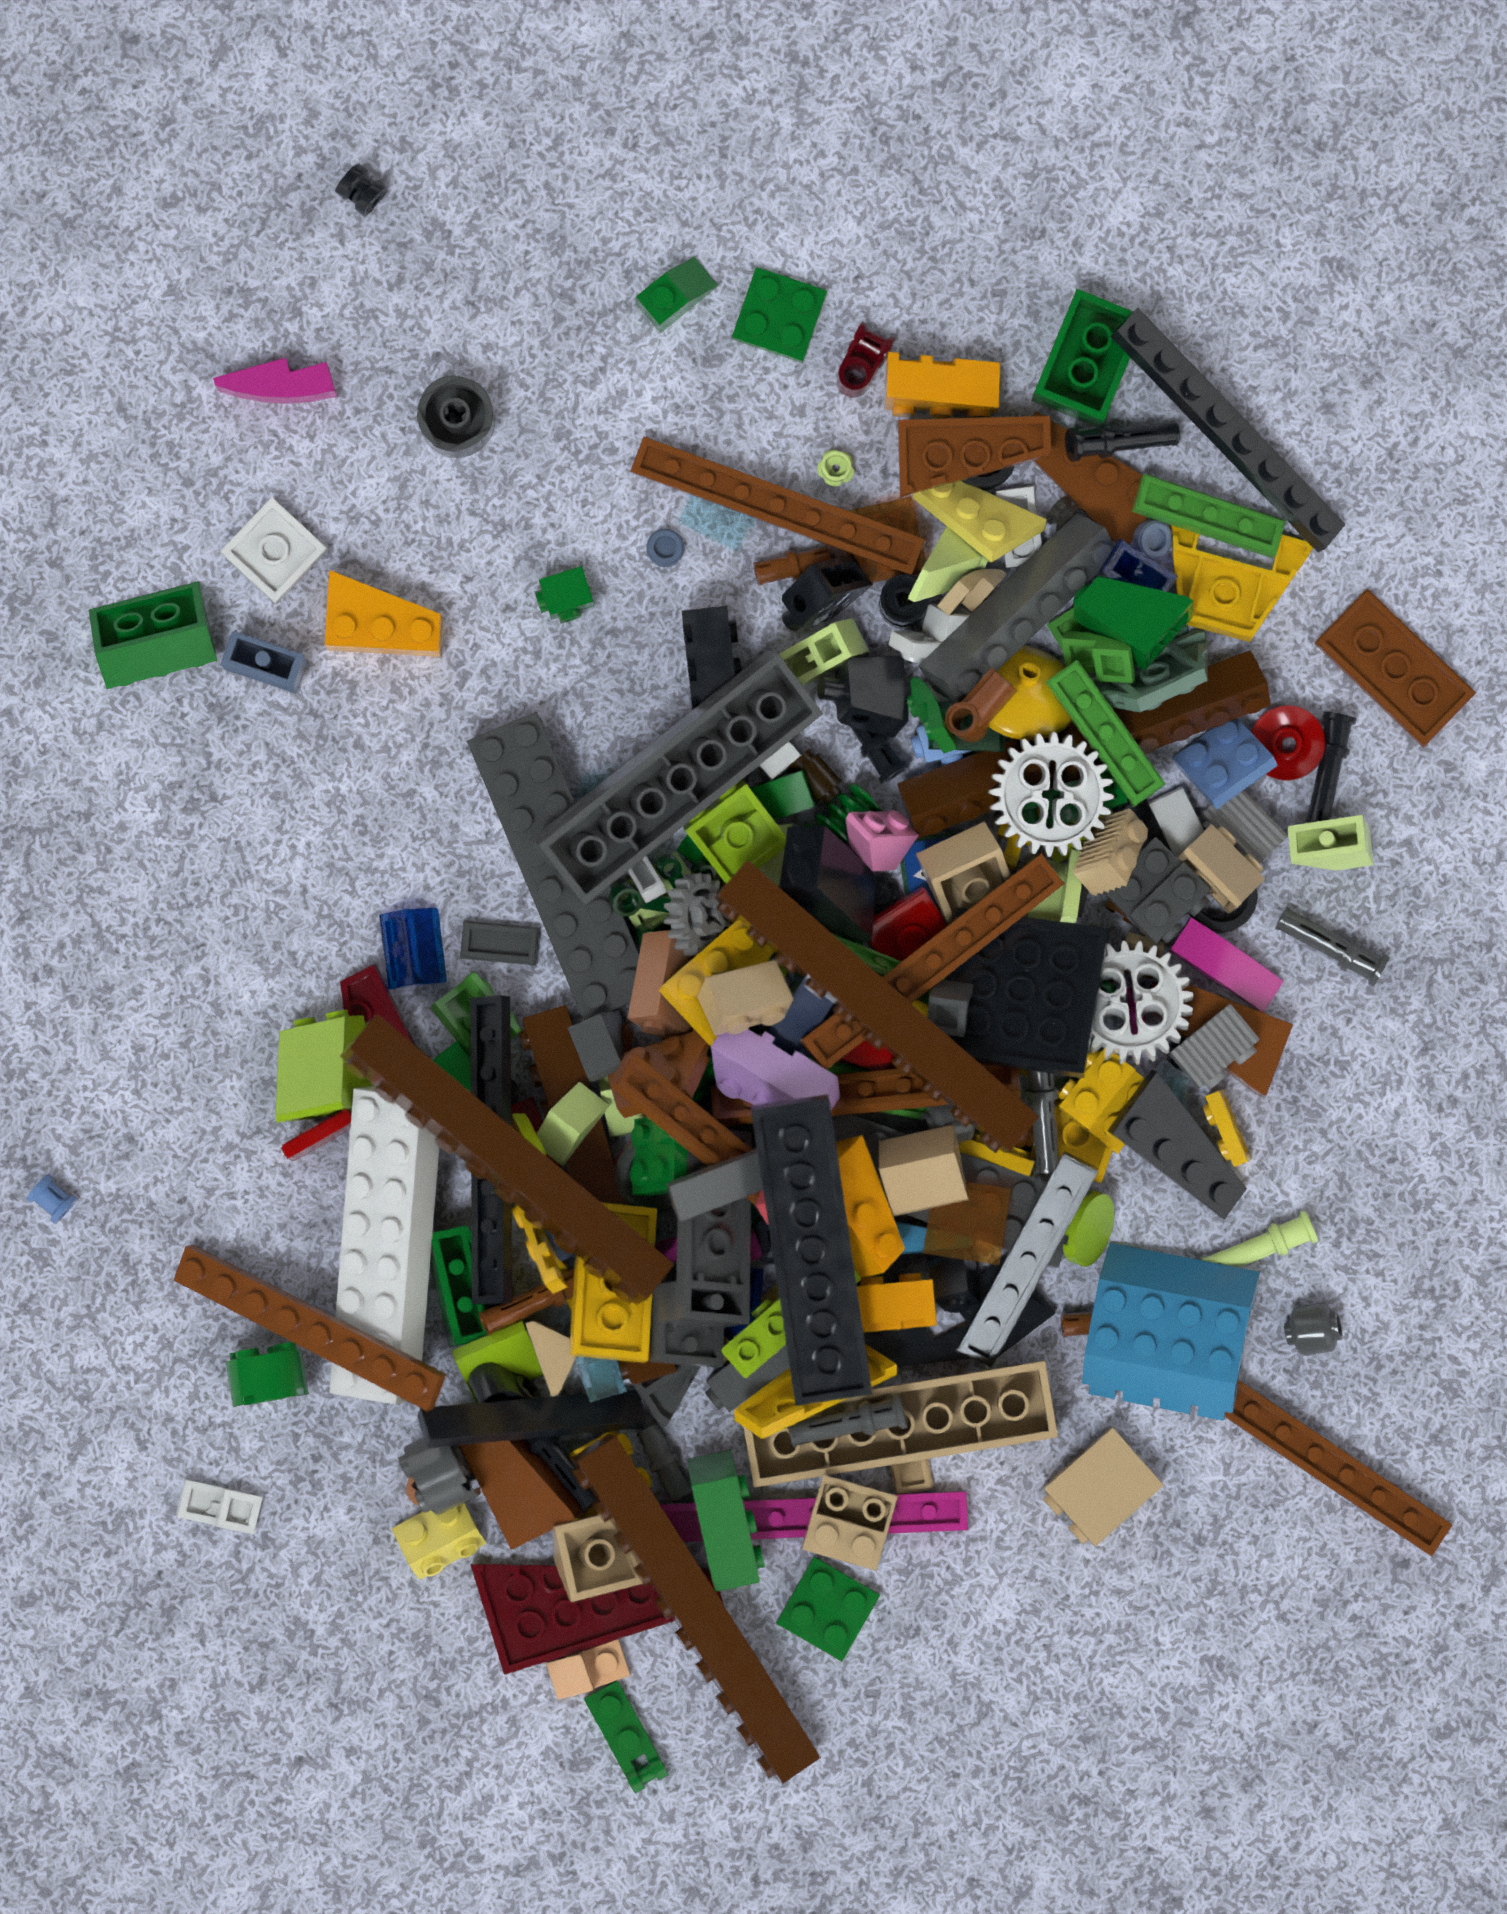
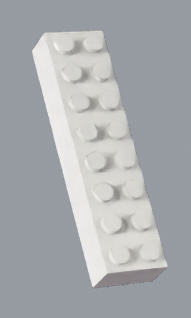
(385, 1234)

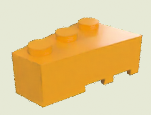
(941, 386)
(378, 622)
(869, 1219)
(896, 1304)

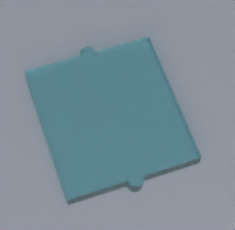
(716, 522)

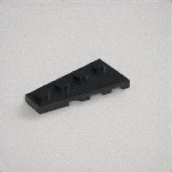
(1172, 1142)

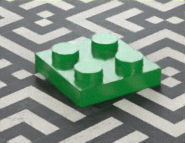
(779, 315)
(656, 1159)
(827, 1609)

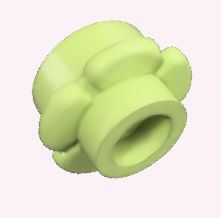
(839, 458)

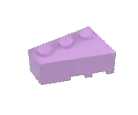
(762, 1073)

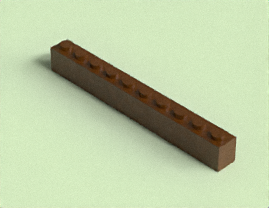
(961, 788)
(876, 1007)
(506, 1160)
(592, 1163)
(695, 1608)

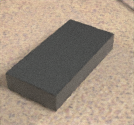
(499, 943)

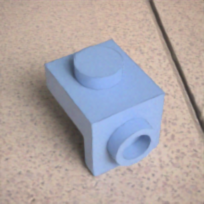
(930, 756)

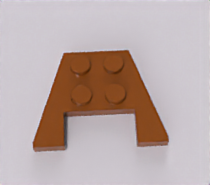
(676, 1058)

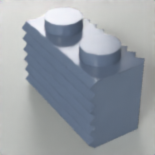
(264, 662)

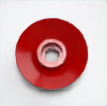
(1292, 723)

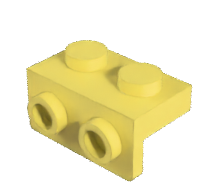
(438, 1540)

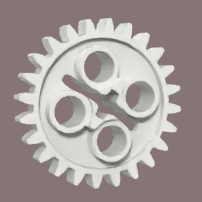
(1015, 793)
(1163, 999)

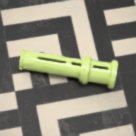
(1277, 1239)

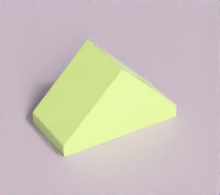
(570, 1122)

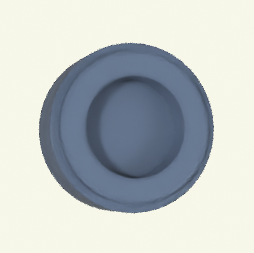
(1153, 538)
(665, 548)

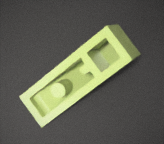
(946, 566)
(825, 651)

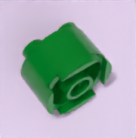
(266, 1376)

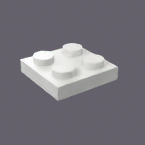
(274, 550)

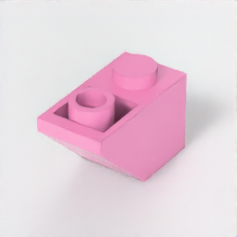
(880, 838)

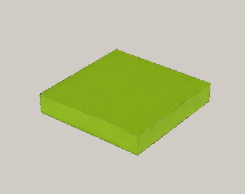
(506, 1347)

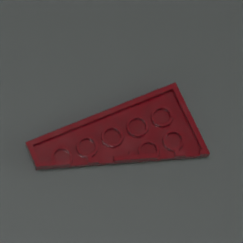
(538, 1622)

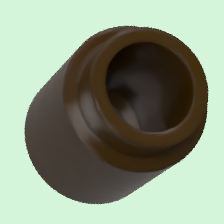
(819, 775)

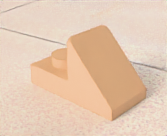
(588, 1669)

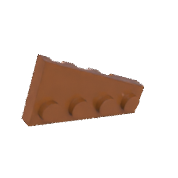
(962, 448)
(1098, 485)

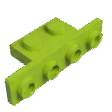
(759, 1339)

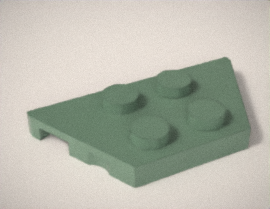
(1172, 673)

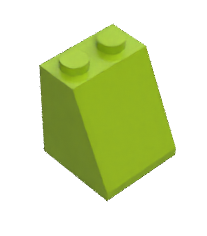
(310, 1069)

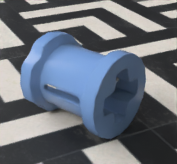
(51, 1198)

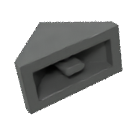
(599, 1043)

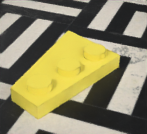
(981, 518)

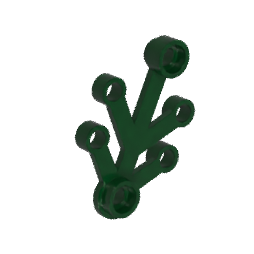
(635, 901)

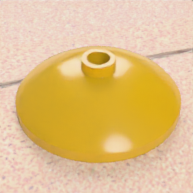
(1033, 705)

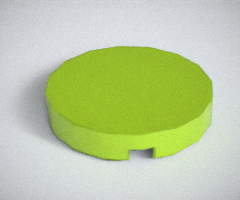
(1090, 1229)

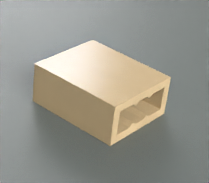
(1101, 1487)

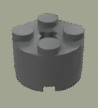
(461, 395)
(440, 1476)

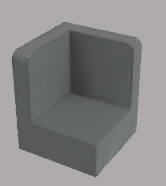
(949, 1006)

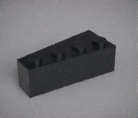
(709, 650)

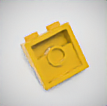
(1100, 1096)

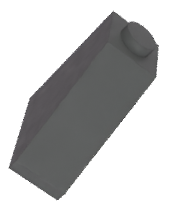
(731, 1389)

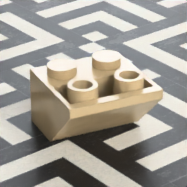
(849, 1522)

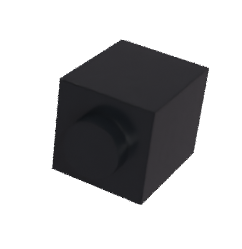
(954, 1283)

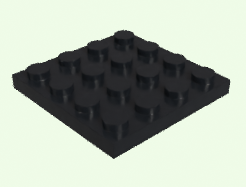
(1034, 996)

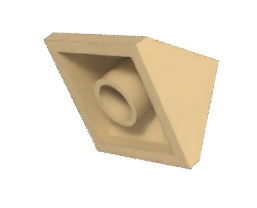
(922, 1170)
(552, 1351)
(591, 1559)

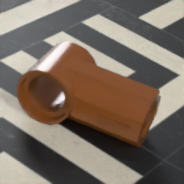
(984, 703)

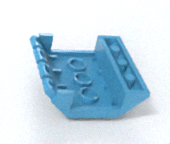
(1168, 1331)

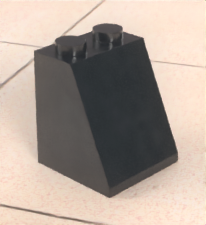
(829, 882)

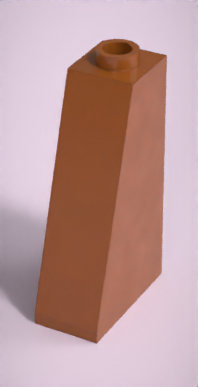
(1273, 1033)
(520, 1489)

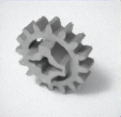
(694, 914)

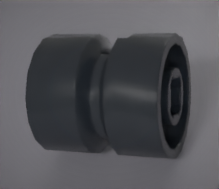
(895, 605)

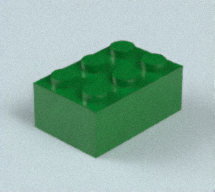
(1084, 361)

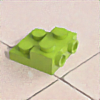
(736, 831)

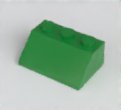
(152, 635)

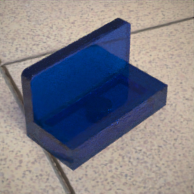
(412, 947)

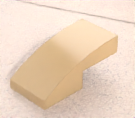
(972, 590)

